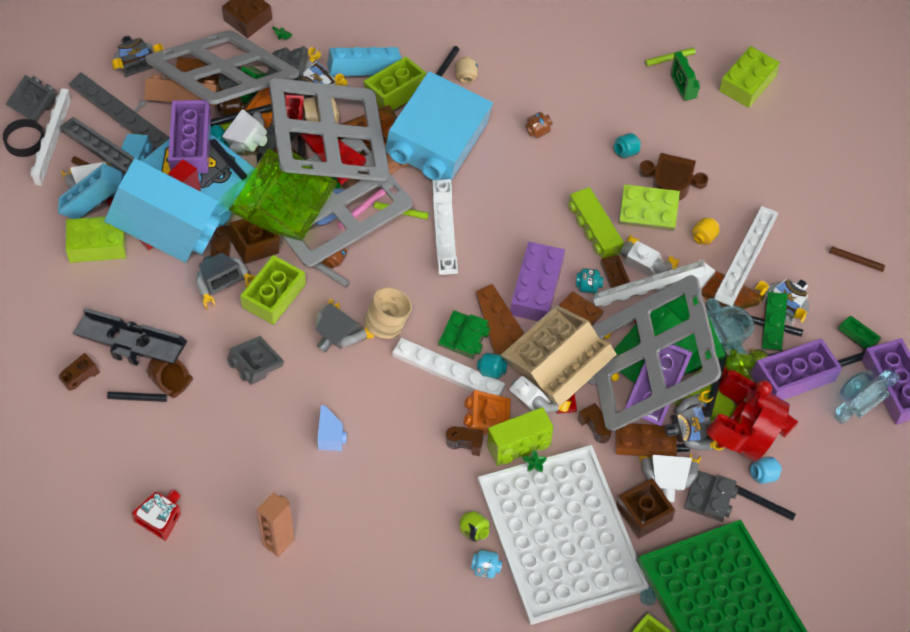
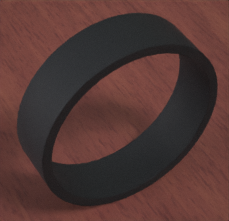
(19, 124)

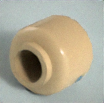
(466, 70)

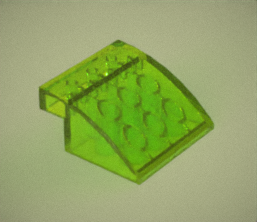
(280, 199)

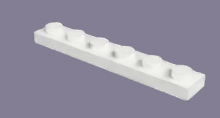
(51, 137)
(643, 285)
(446, 368)

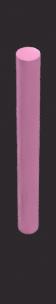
(366, 204)

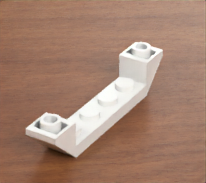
(444, 227)

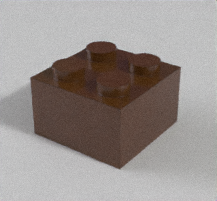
(247, 15)
(252, 241)
(645, 508)

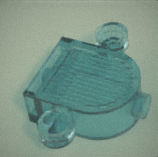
(731, 324)
(864, 393)

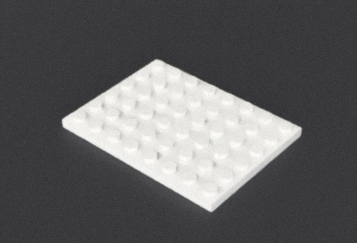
(562, 535)

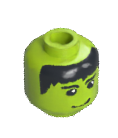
(474, 526)

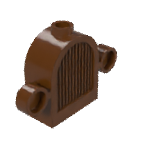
(674, 174)

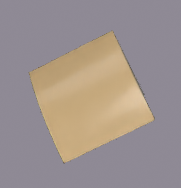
(559, 354)

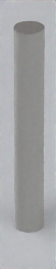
(333, 275)

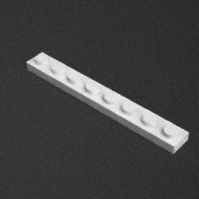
(746, 256)

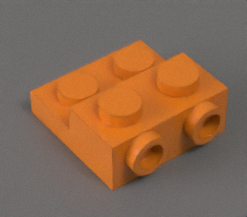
(486, 410)

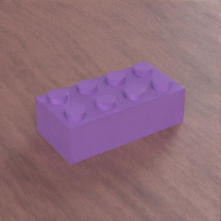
(190, 134)
(537, 281)
(892, 356)
(674, 363)
(798, 369)

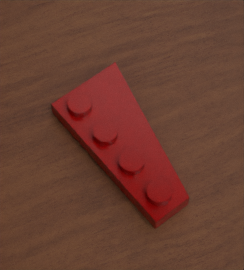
(347, 154)

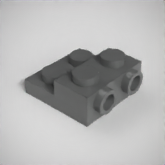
(295, 58)
(32, 98)
(254, 360)
(711, 496)

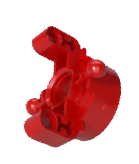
(755, 419)

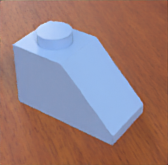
(330, 431)

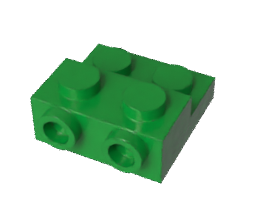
(684, 77)
(464, 334)

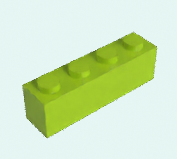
(595, 223)

